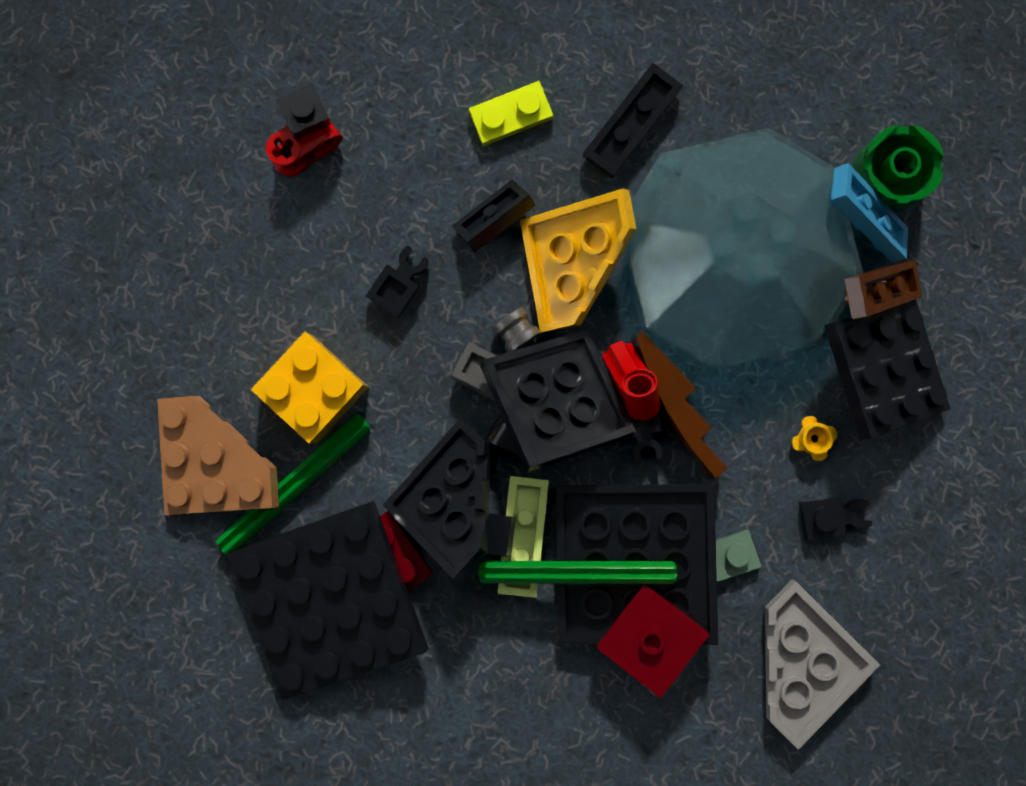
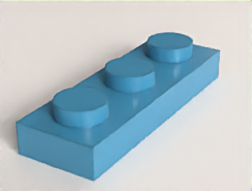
(869, 213)

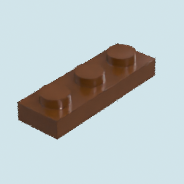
(882, 289)

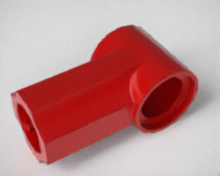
(633, 380)

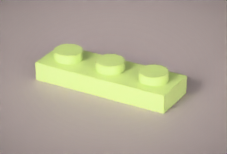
(528, 504)

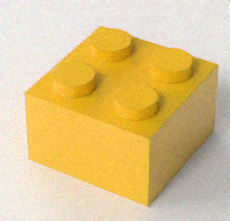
(309, 388)

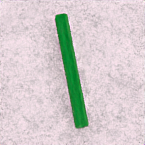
(295, 483)
(578, 572)

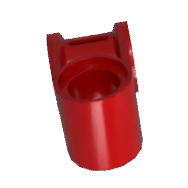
(304, 149)

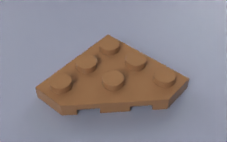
(209, 462)

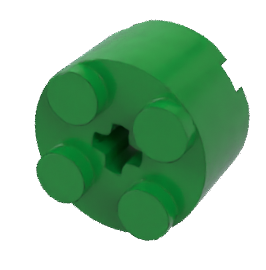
(913, 153)

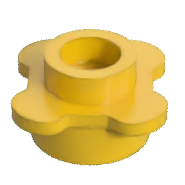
(825, 436)

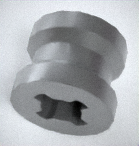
(516, 330)

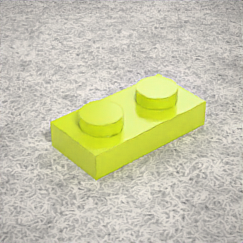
(511, 113)

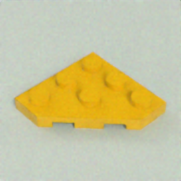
(574, 254)

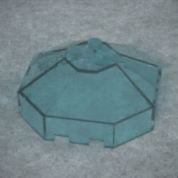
(739, 250)

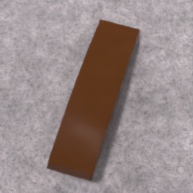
(678, 412)

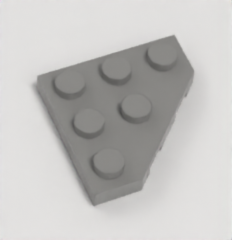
(808, 664)

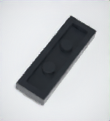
(632, 120)

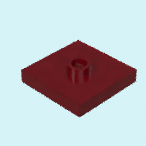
(652, 640)

